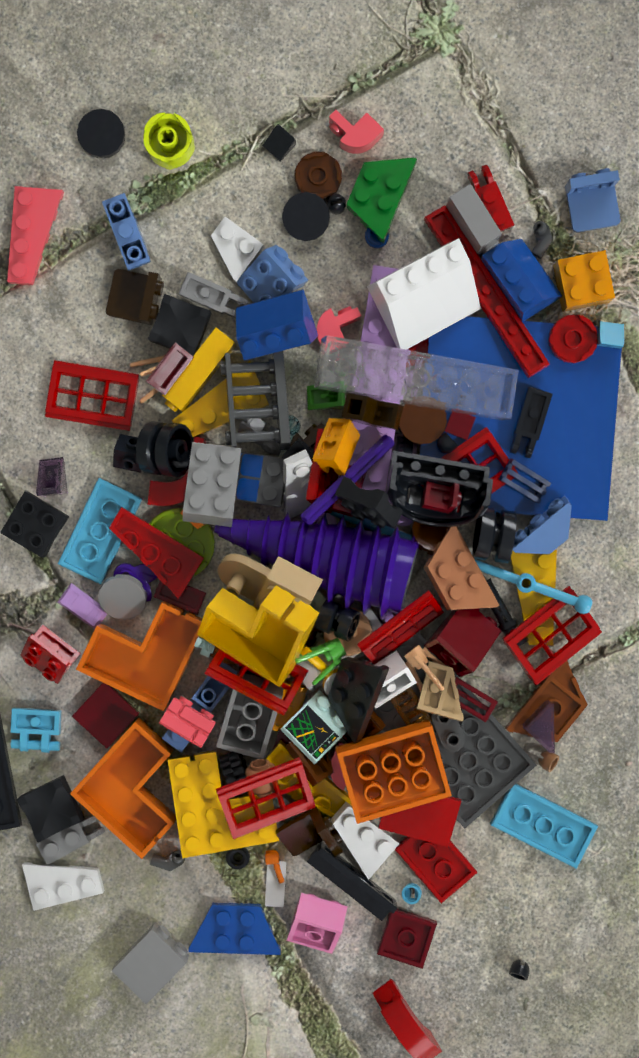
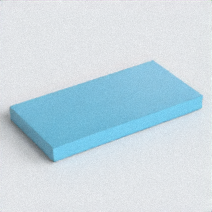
(92, 542)
(544, 825)

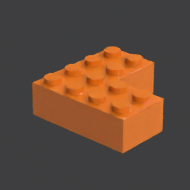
(145, 668)
(116, 789)

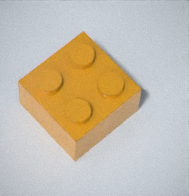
(584, 281)

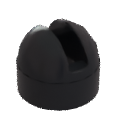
(339, 207)
(446, 444)
(519, 971)

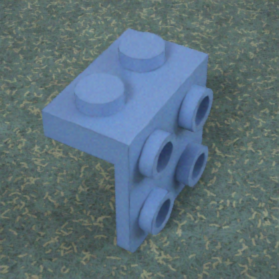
(593, 200)
(271, 275)

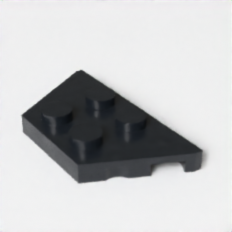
(356, 694)

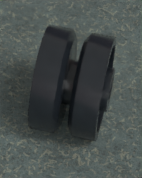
(164, 449)
(494, 535)

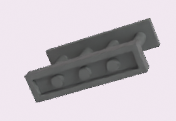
(277, 388)

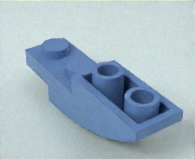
(205, 698)

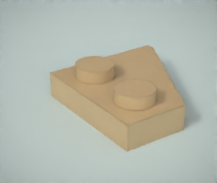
(438, 702)

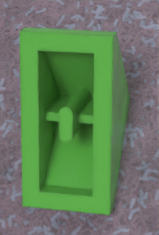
(324, 399)

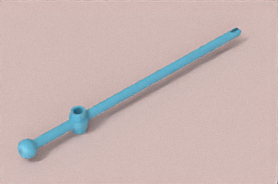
(581, 603)

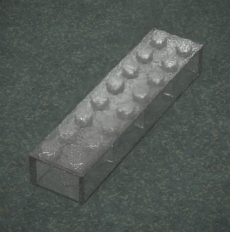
(416, 378)

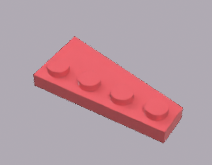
(31, 222)

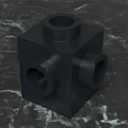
(125, 453)

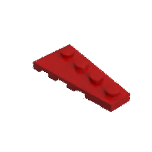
(162, 554)

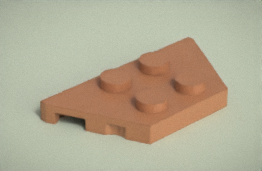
(458, 575)

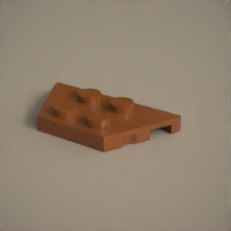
(563, 692)

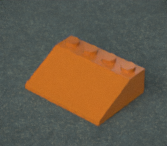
(393, 771)

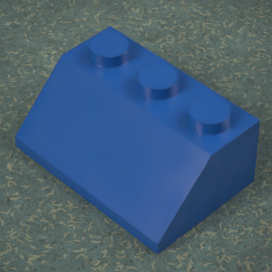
(520, 278)
(274, 325)

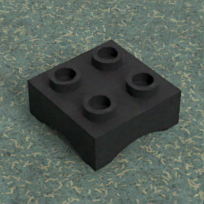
(179, 323)
(368, 504)
(34, 524)
(50, 808)

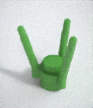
(331, 650)

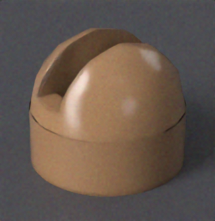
(549, 761)

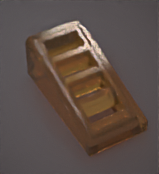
(408, 705)

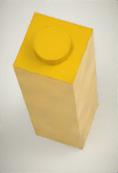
(199, 371)

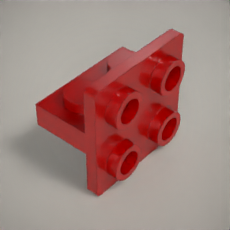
(49, 654)

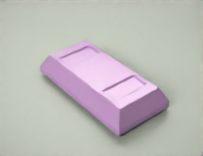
(82, 606)

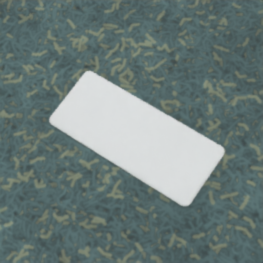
(274, 890)

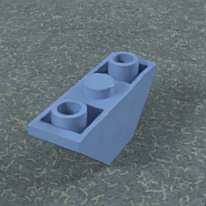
(126, 231)
(545, 530)

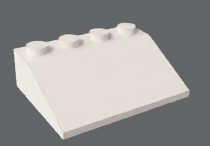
(427, 295)

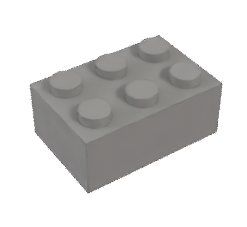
(211, 484)
(247, 722)

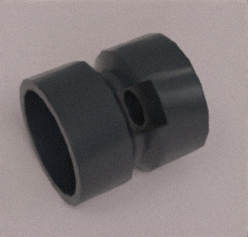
(337, 620)

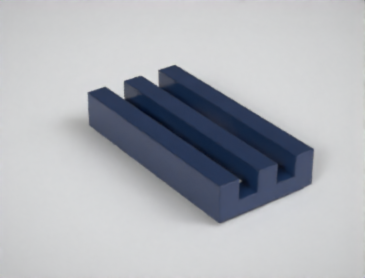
(540, 489)

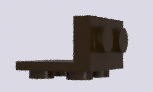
(134, 296)
(309, 831)

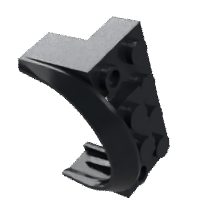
(410, 470)

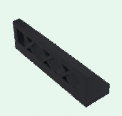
(352, 881)

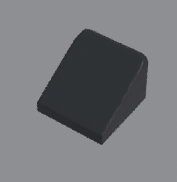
(279, 143)

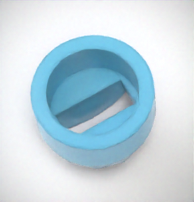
(406, 893)

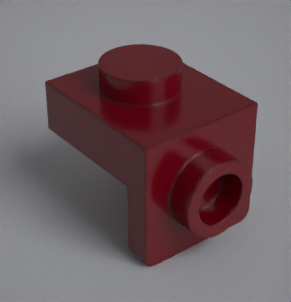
(441, 497)

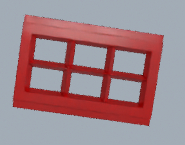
(88, 417)
(472, 444)
(401, 627)
(563, 654)
(251, 690)
(259, 779)

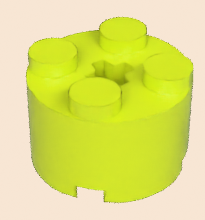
(175, 128)

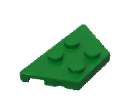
(379, 193)

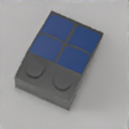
(260, 479)

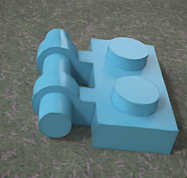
(35, 721)

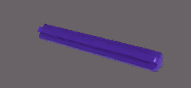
(354, 473)

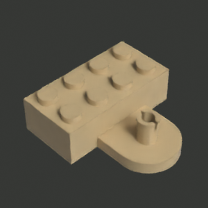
(256, 581)

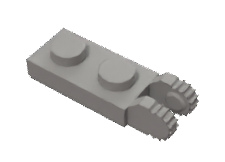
(209, 294)
(68, 840)

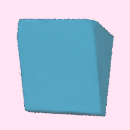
(610, 335)

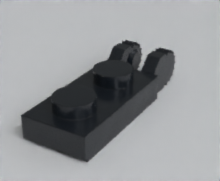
(531, 419)

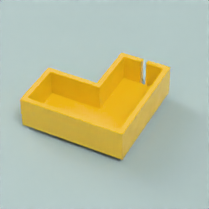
(262, 638)
(199, 811)

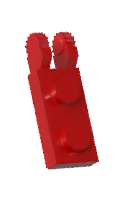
(492, 198)

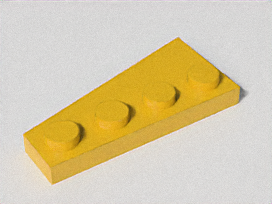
(212, 408)
(543, 569)

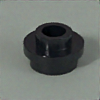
(238, 864)

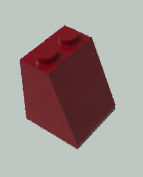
(463, 640)

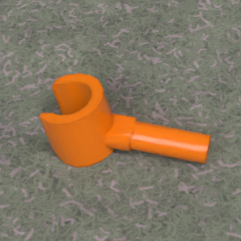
(272, 857)

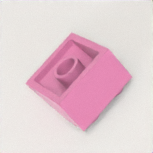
(317, 923)

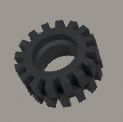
(233, 767)

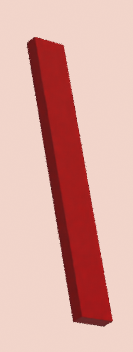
(491, 297)

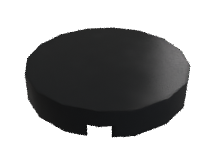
(101, 133)
(306, 216)

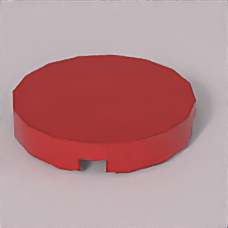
(573, 338)

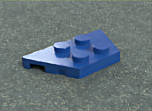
(235, 930)

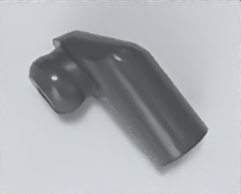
(543, 237)
(169, 862)

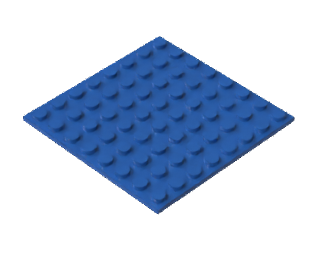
(577, 429)

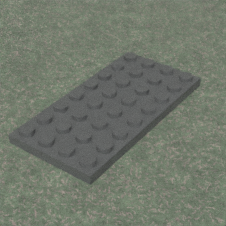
(485, 764)

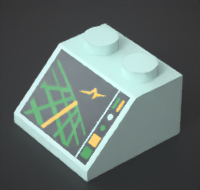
(315, 727)

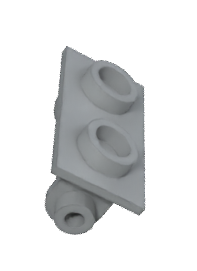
(257, 424)

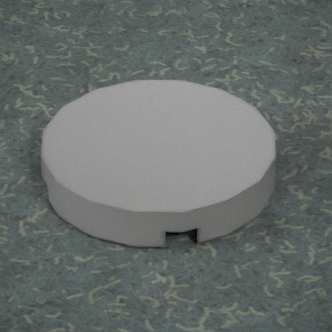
(122, 597)

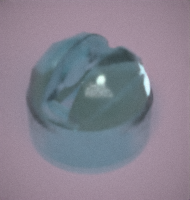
(296, 428)

